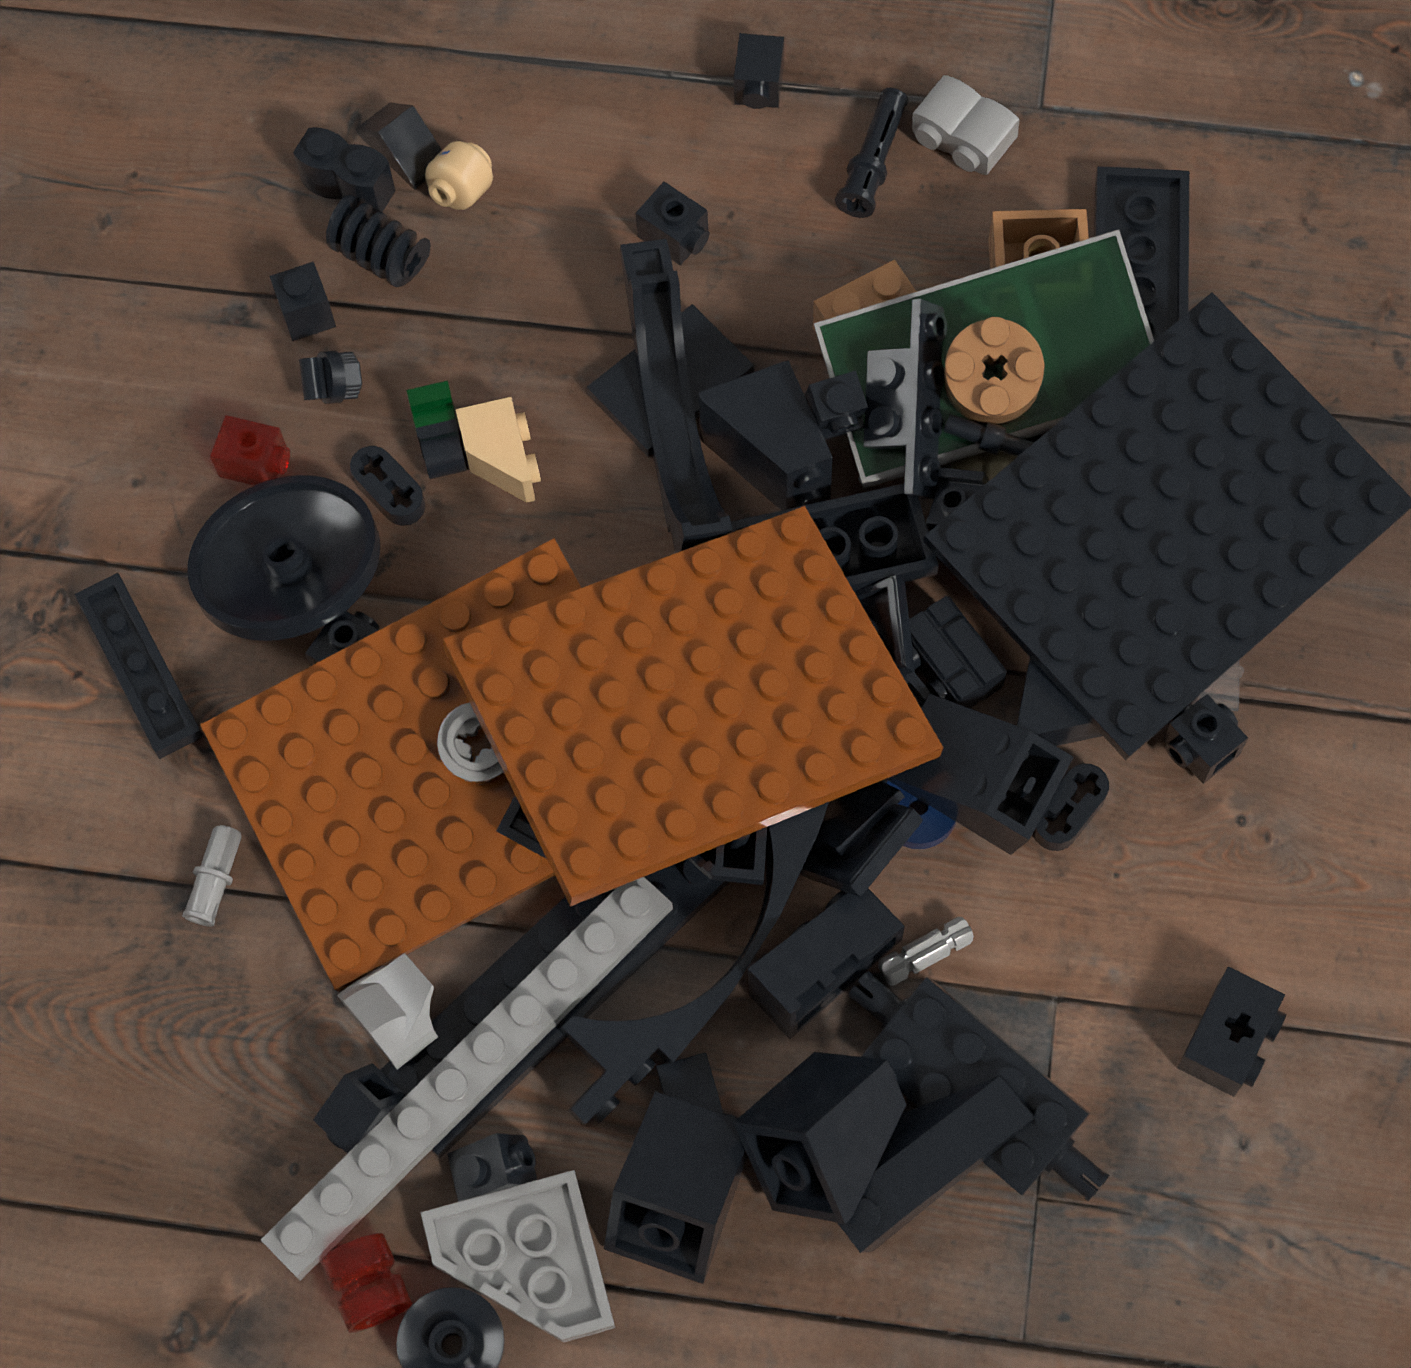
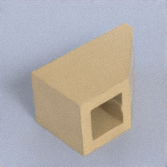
(495, 446)

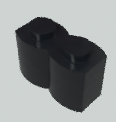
(338, 169)

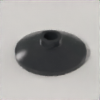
(447, 1314)

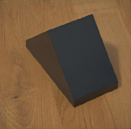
(403, 139)

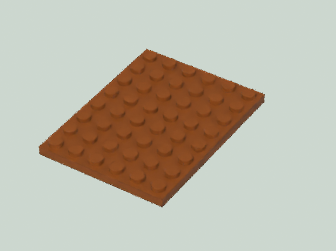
(689, 703)
(352, 787)

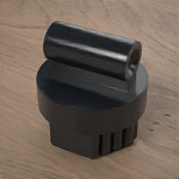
(331, 377)

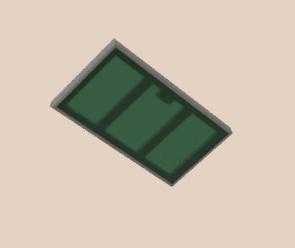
(1070, 299)

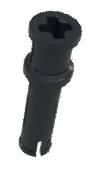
(868, 168)

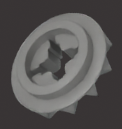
(458, 754)

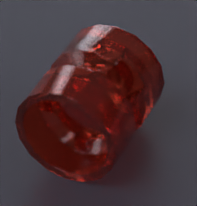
(359, 1265)

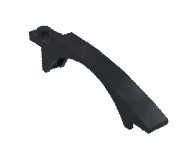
(657, 330)
(625, 1047)

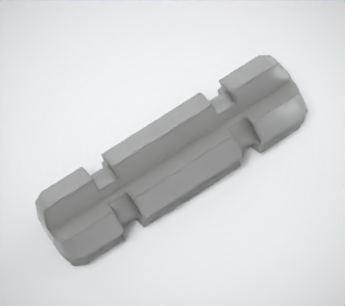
(925, 951)

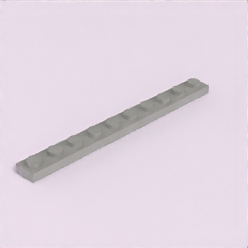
(465, 1076)

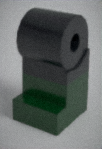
(437, 429)

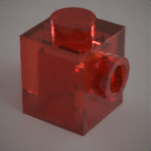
(249, 451)

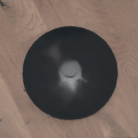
(284, 557)

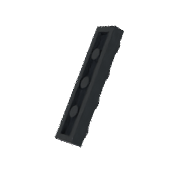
(139, 666)

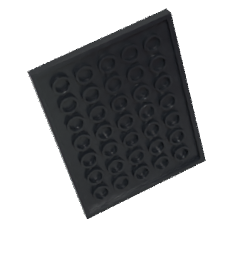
(1168, 524)

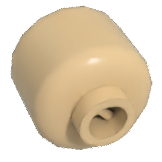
(460, 174)

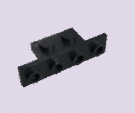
(905, 399)

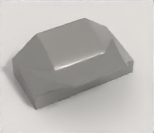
(393, 1008)

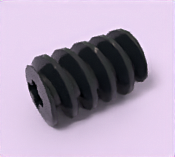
(375, 244)

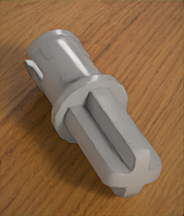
(212, 876)

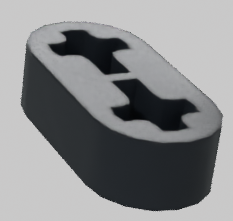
(394, 479)
(1079, 813)

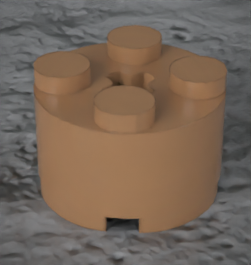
(993, 343)

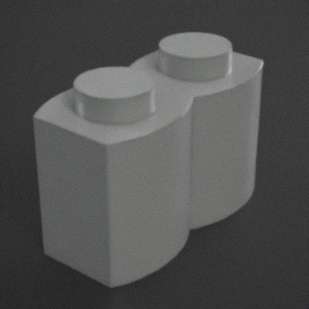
(964, 125)

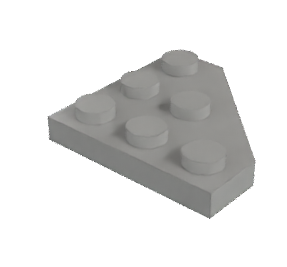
(527, 1254)

